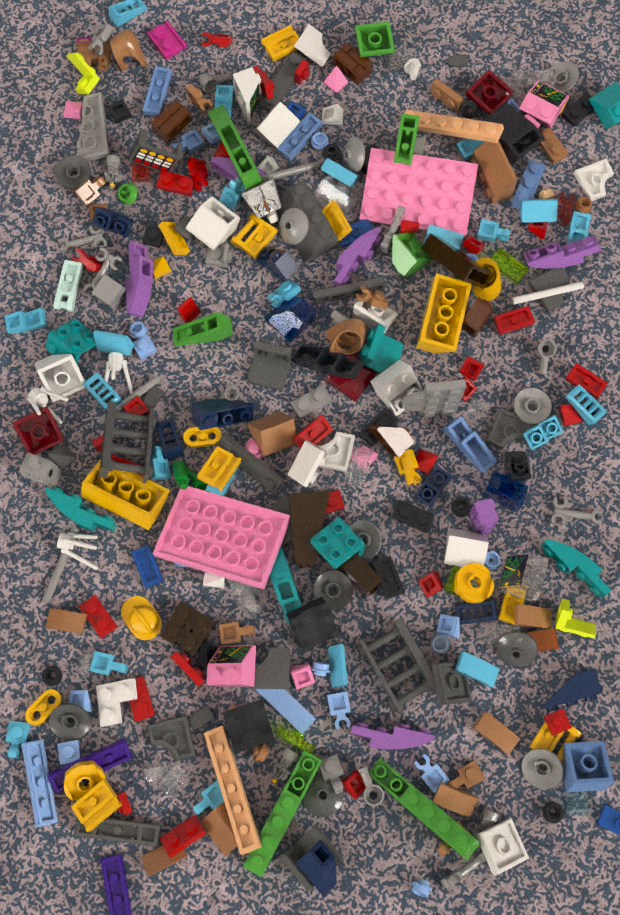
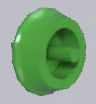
(127, 193)

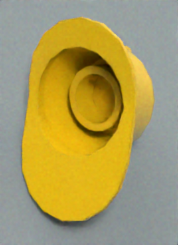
(493, 287)
(141, 618)

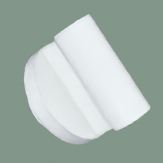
(412, 68)

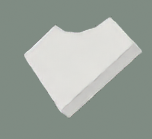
(312, 46)
(593, 179)
(338, 451)

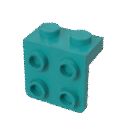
(70, 339)
(380, 350)
(337, 543)

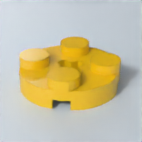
(466, 590)
(80, 771)

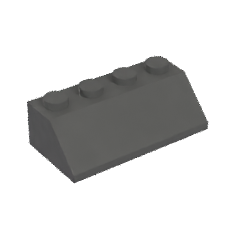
(320, 235)

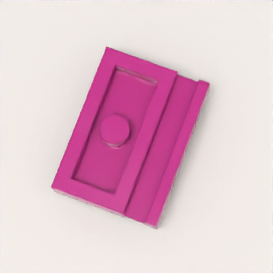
(166, 40)

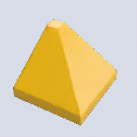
(160, 267)

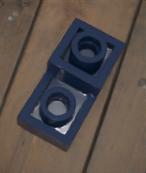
(109, 219)
(433, 486)

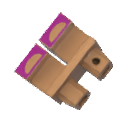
(89, 55)

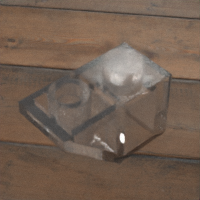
(244, 598)
(168, 775)

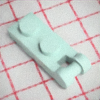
(68, 285)

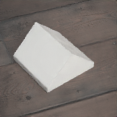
(277, 125)
(373, 315)
(465, 548)

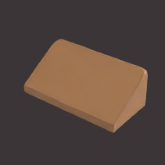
(158, 860)

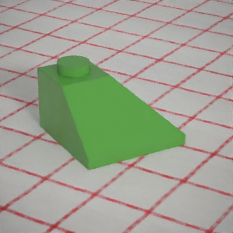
(374, 39)
(407, 254)

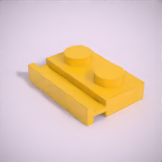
(280, 43)
(219, 468)
(96, 805)

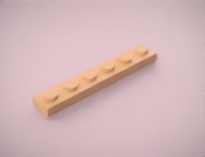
(458, 126)
(232, 790)

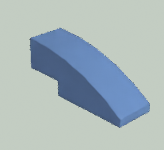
(469, 444)

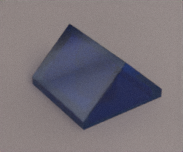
(505, 493)

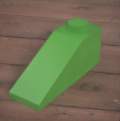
(406, 139)
(206, 329)

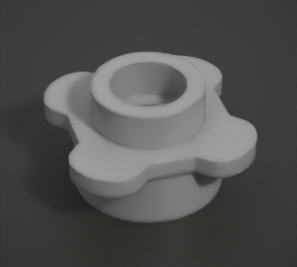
(232, 390)

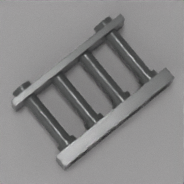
(109, 447)
(409, 648)

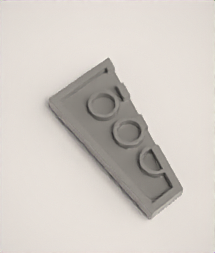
(93, 137)

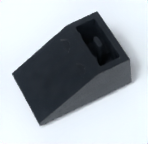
(518, 135)

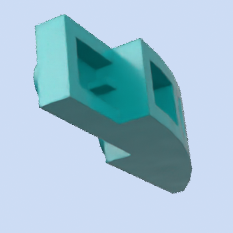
(73, 508)
(571, 559)
(284, 585)

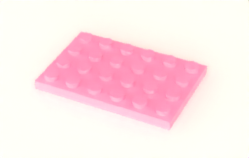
(429, 189)
(222, 536)

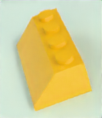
(443, 315)
(125, 495)

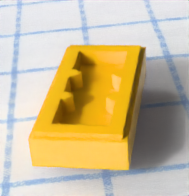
(337, 219)
(174, 239)
(507, 610)

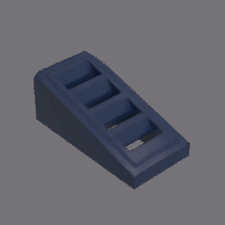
(172, 450)
(494, 615)

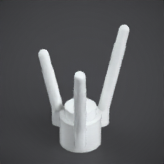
(115, 363)
(38, 397)
(68, 541)

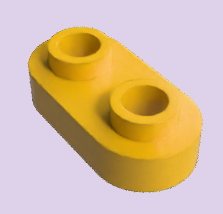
(202, 437)
(43, 706)

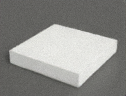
(502, 846)

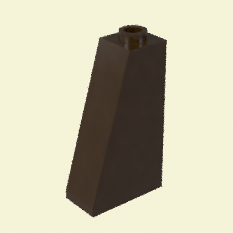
(457, 261)
(307, 520)
(361, 575)

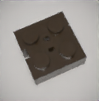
(188, 638)

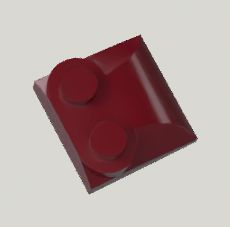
(489, 92)
(352, 387)
(38, 431)

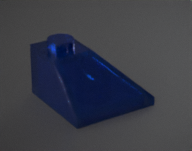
(292, 317)

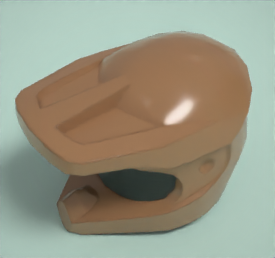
(124, 45)
(347, 334)

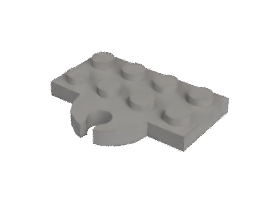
(436, 398)

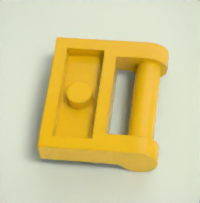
(257, 240)
(546, 741)

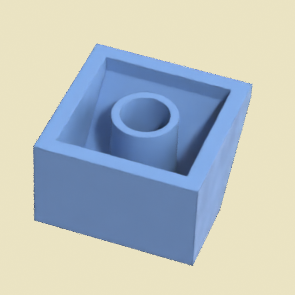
(586, 767)

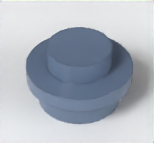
(440, 643)

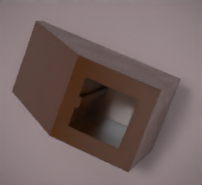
(477, 317)

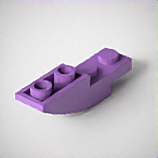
(357, 253)
(559, 256)
(140, 280)
(400, 738)

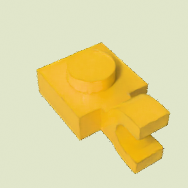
(406, 466)

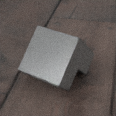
(109, 292)

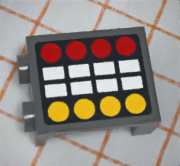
(152, 156)

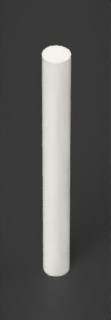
(546, 293)

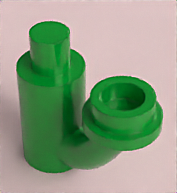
(182, 476)

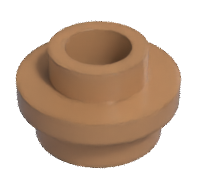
(583, 205)
(260, 752)

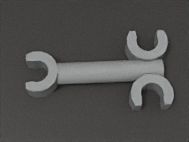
(96, 238)
(387, 242)
(108, 261)
(561, 513)
(458, 875)

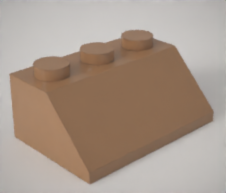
(494, 171)

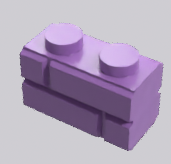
(483, 516)

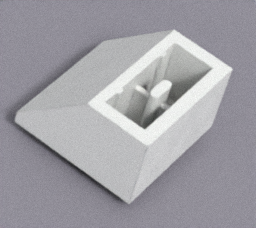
(213, 223)
(395, 384)
(307, 462)

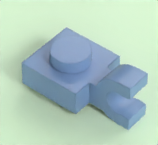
(191, 141)

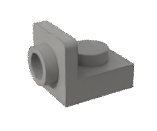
(219, 257)

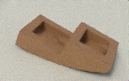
(532, 616)
(66, 621)
(496, 733)
(454, 799)

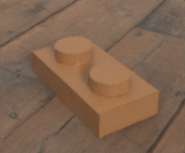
(447, 95)
(552, 146)

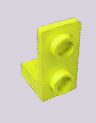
(90, 78)
(566, 623)

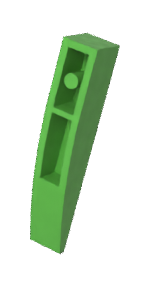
(235, 147)
(424, 809)
(283, 813)

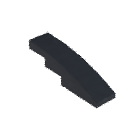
(329, 363)

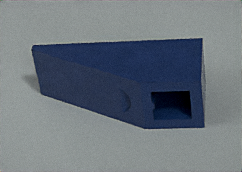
(219, 413)
(574, 688)

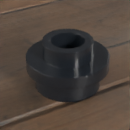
(464, 109)
(333, 156)
(460, 501)
(45, 675)
(559, 812)

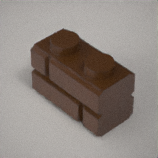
(351, 63)
(171, 121)

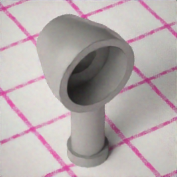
(207, 80)
(551, 350)
(371, 787)

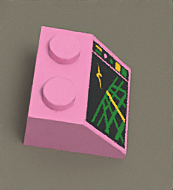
(543, 103)
(232, 666)

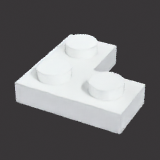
(110, 697)

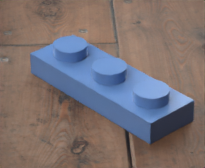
(157, 91)
(299, 136)
(528, 183)

